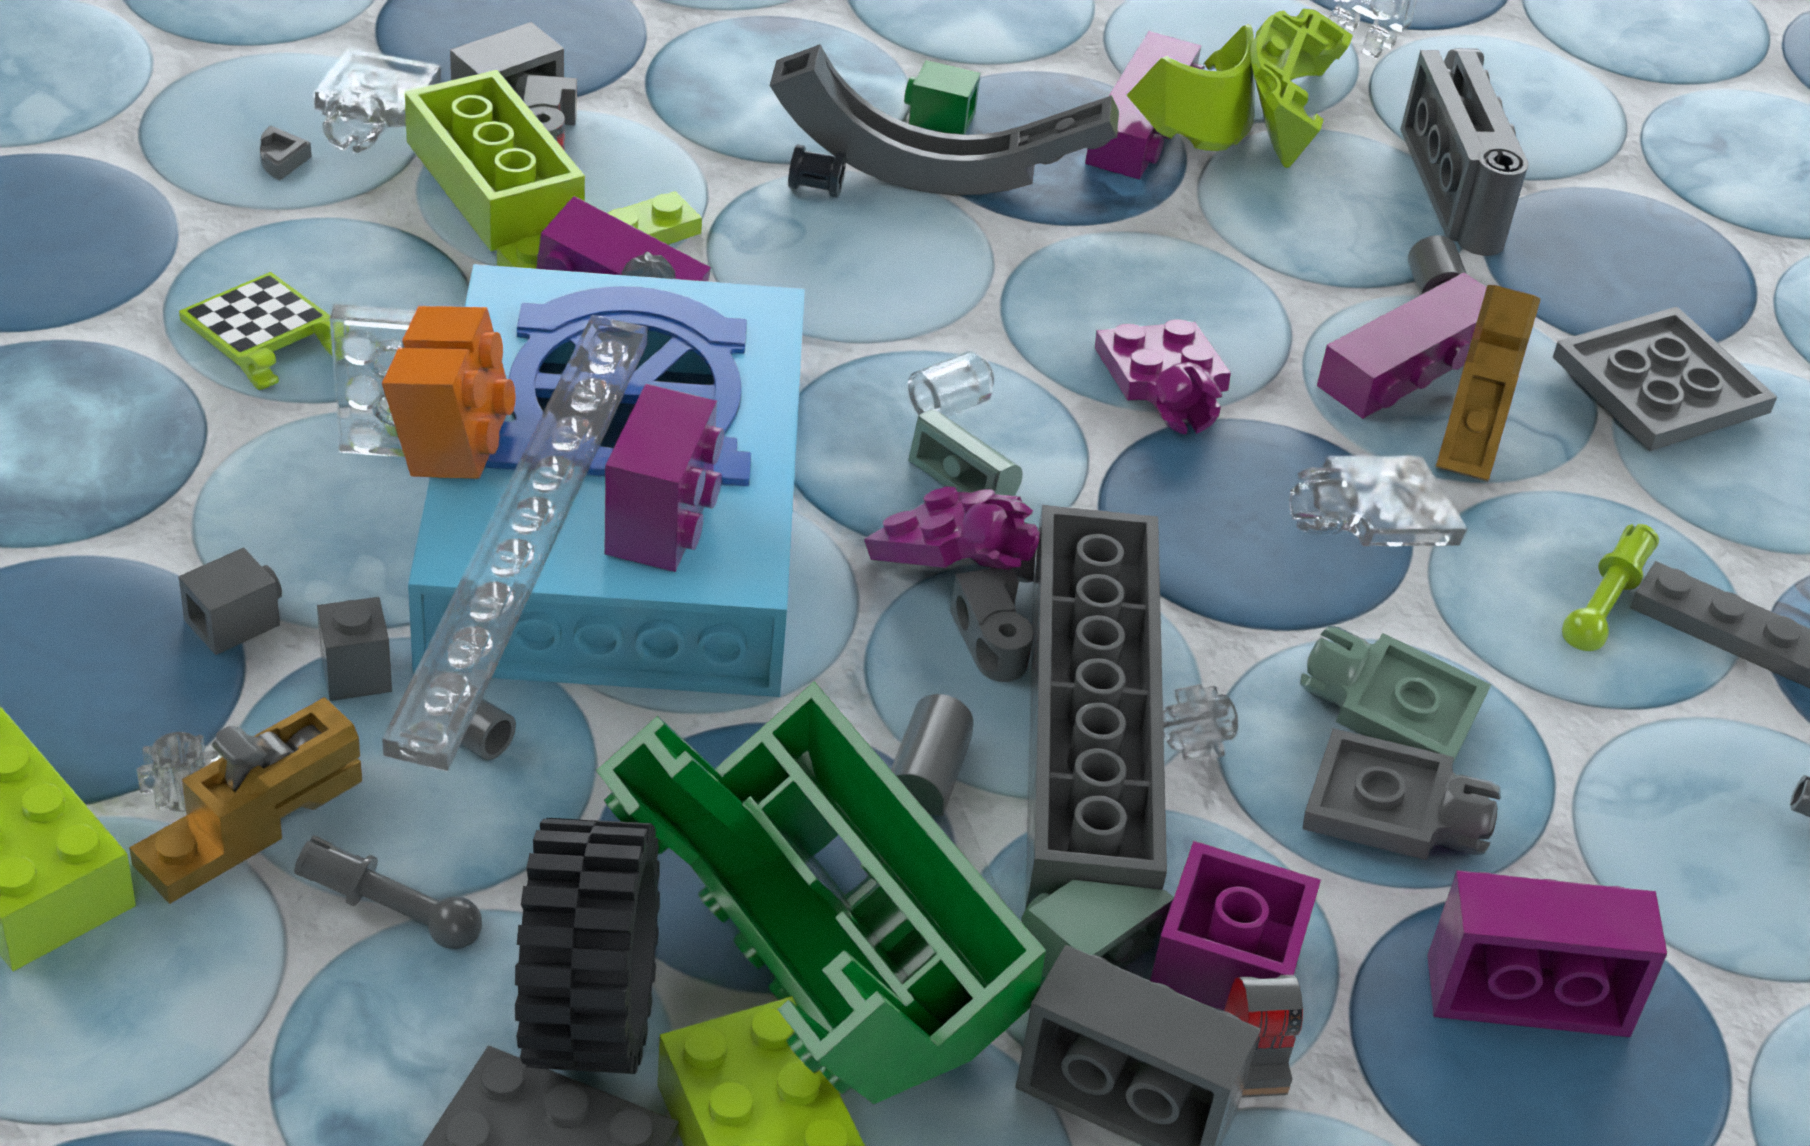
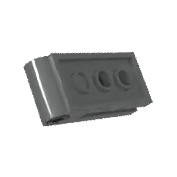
(1464, 150)

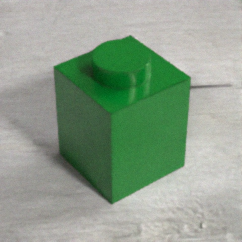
(942, 97)

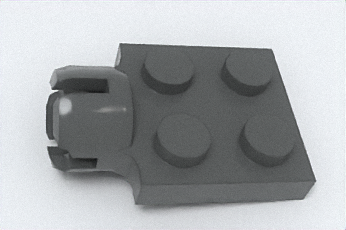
(1399, 798)

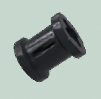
(817, 170)

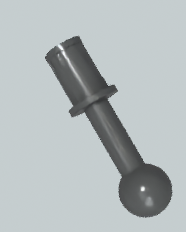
(451, 922)

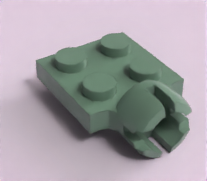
(1394, 691)

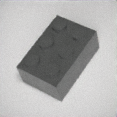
(1134, 1054)

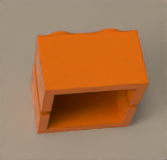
(449, 392)

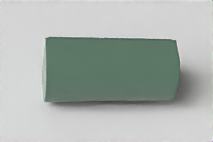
(961, 458)

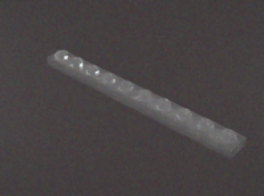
(514, 548)

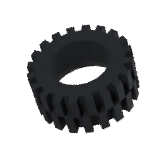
(587, 945)

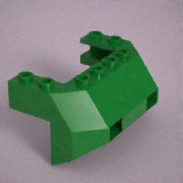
(884, 982)

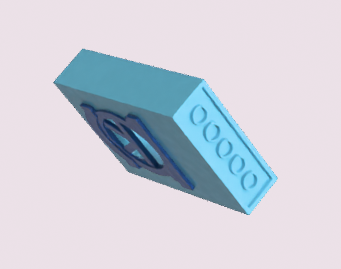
(606, 617)

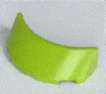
(1287, 50)
(1201, 104)

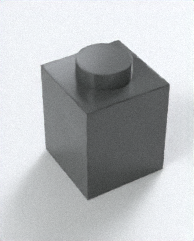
(230, 600)
(354, 648)

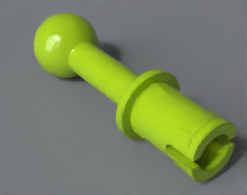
(1621, 570)

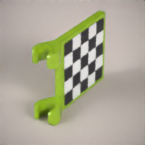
(255, 322)

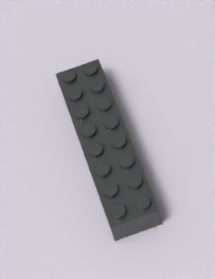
(1096, 704)

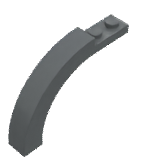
(925, 158)

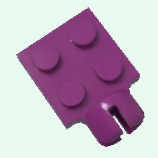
(1169, 368)
(956, 528)

